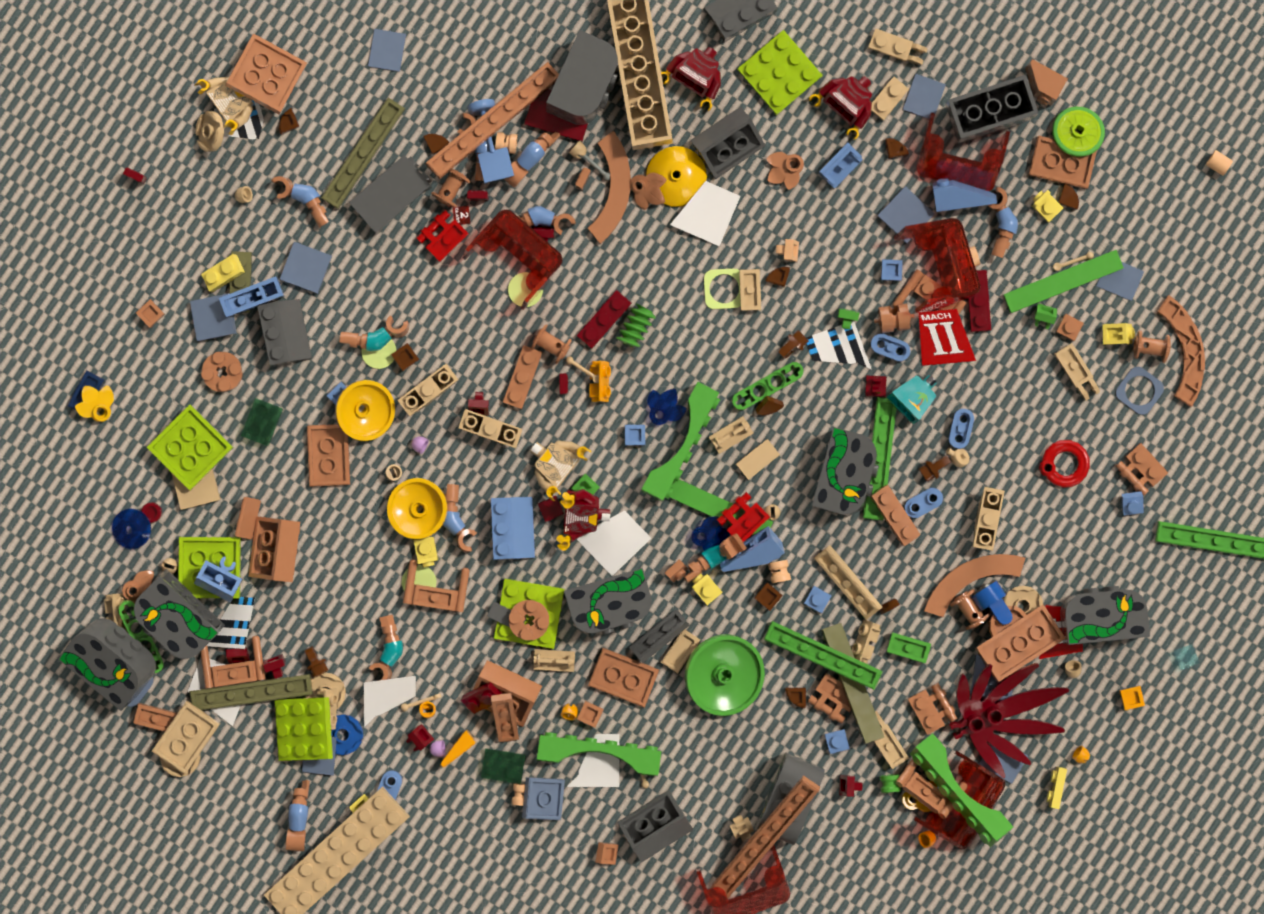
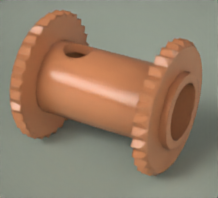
(452, 185)
(551, 344)
(1154, 346)
(969, 607)

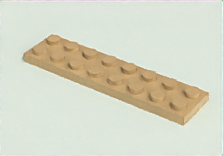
(337, 854)

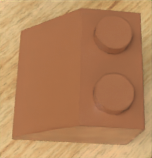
(1044, 82)

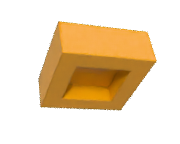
(1132, 697)

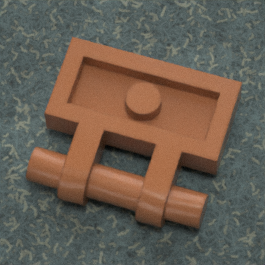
(1146, 465)
(833, 690)
(926, 711)

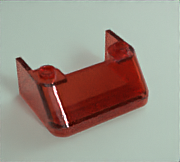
(937, 165)
(525, 245)
(952, 259)
(982, 787)
(773, 894)

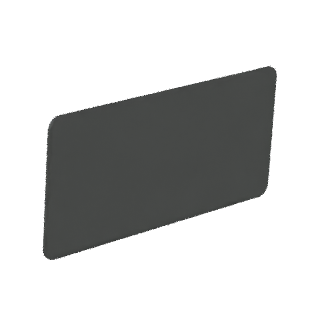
(500, 613)

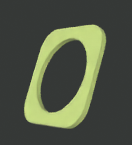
(709, 276)

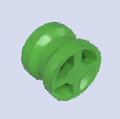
(889, 783)

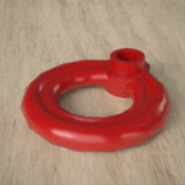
(1065, 446)

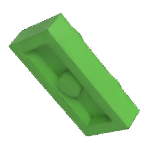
(908, 647)

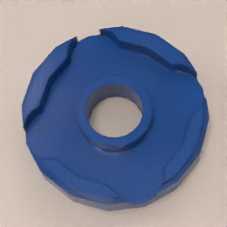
(355, 734)

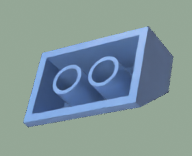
(512, 527)

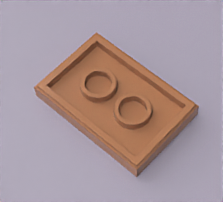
(1055, 165)
(328, 455)
(623, 677)

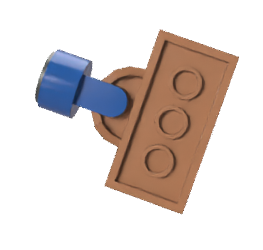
(1014, 635)

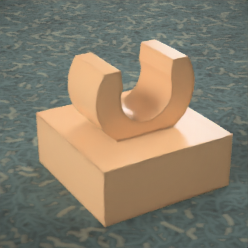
(789, 250)

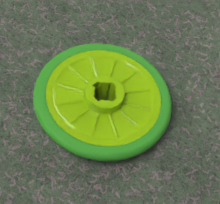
(1073, 142)

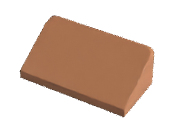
(247, 518)

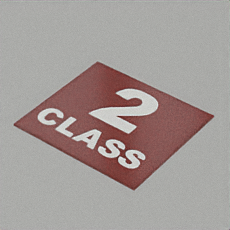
(462, 214)

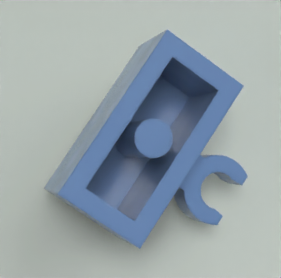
(218, 579)

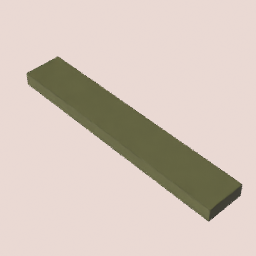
(363, 153)
(252, 692)
(855, 692)

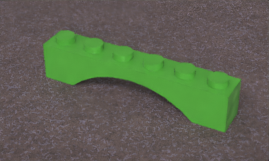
(699, 404)
(556, 749)
(988, 823)

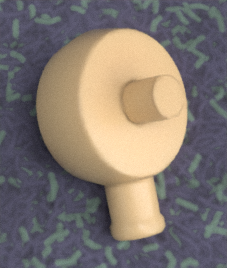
(958, 457)

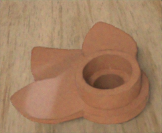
(782, 171)
(650, 189)
(141, 582)

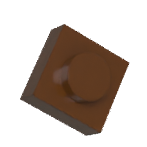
(405, 357)
(768, 596)

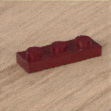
(979, 306)
(604, 319)

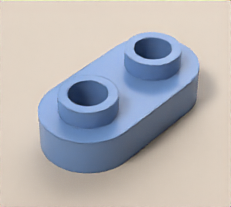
(890, 347)
(961, 429)
(923, 502)
(394, 789)

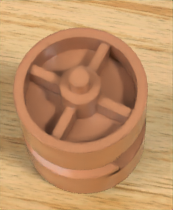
(894, 318)

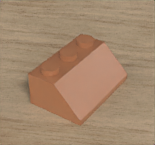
(274, 549)
(523, 690)

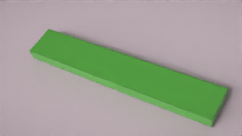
(1063, 281)
(882, 439)
(706, 502)
(1210, 539)
(823, 655)

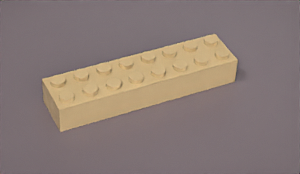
(640, 73)

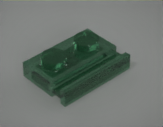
(262, 422)
(503, 765)

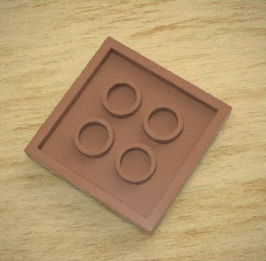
(266, 74)

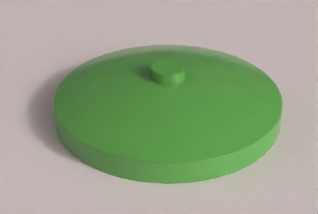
(724, 674)

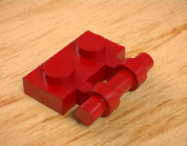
(447, 240)
(748, 522)

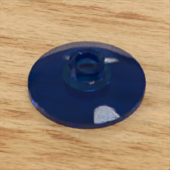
(140, 528)

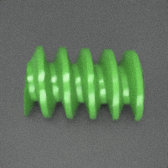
(636, 326)

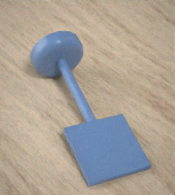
(495, 163)

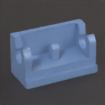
(840, 165)

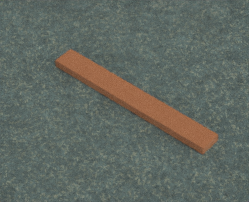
(492, 120)
(766, 835)

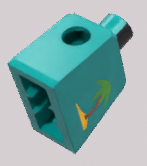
(914, 397)

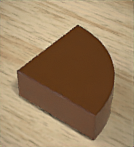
(288, 122)
(435, 142)
(895, 148)
(1069, 197)
(778, 276)
(769, 406)
(891, 604)
(797, 695)

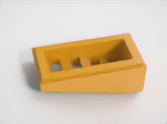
(463, 744)

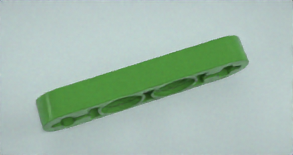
(768, 387)
(141, 636)

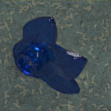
(666, 404)
(713, 533)

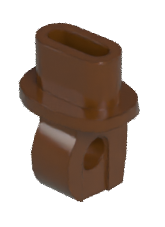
(796, 341)
(931, 470)
(318, 666)

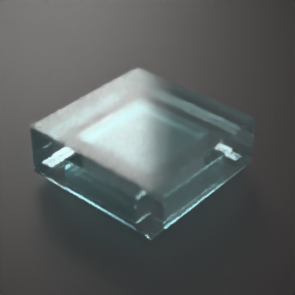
(1186, 656)

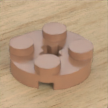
(233, 368)
(517, 619)

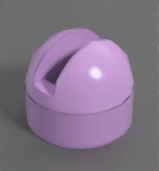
(419, 444)
(438, 748)

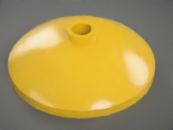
(689, 165)
(377, 412)
(404, 505)

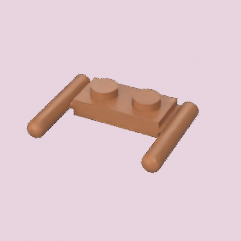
(923, 287)
(433, 596)
(236, 672)
(925, 791)

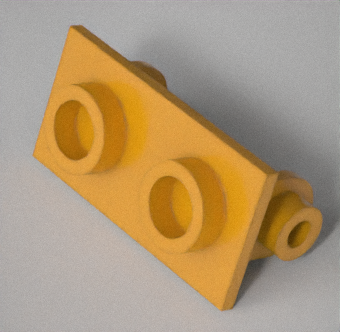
(600, 391)

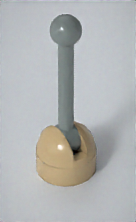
(579, 151)

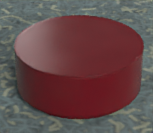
(152, 511)

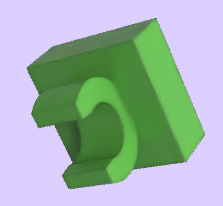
(1045, 314)
(848, 316)
(586, 483)

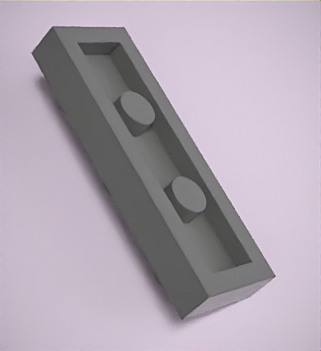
(659, 636)

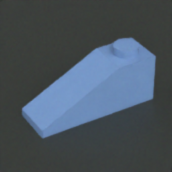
(957, 195)
(252, 297)
(760, 550)

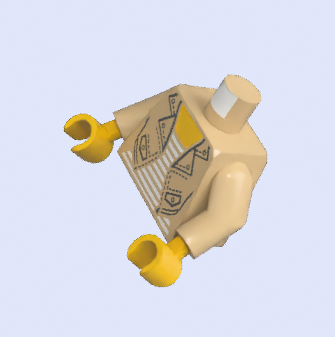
(231, 104)
(556, 463)

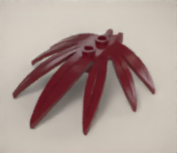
(985, 716)

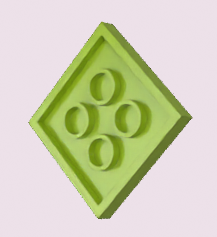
(780, 72)
(190, 447)
(196, 550)
(548, 596)
(303, 729)

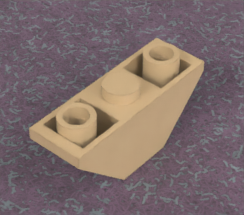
(428, 390)
(490, 428)
(988, 518)

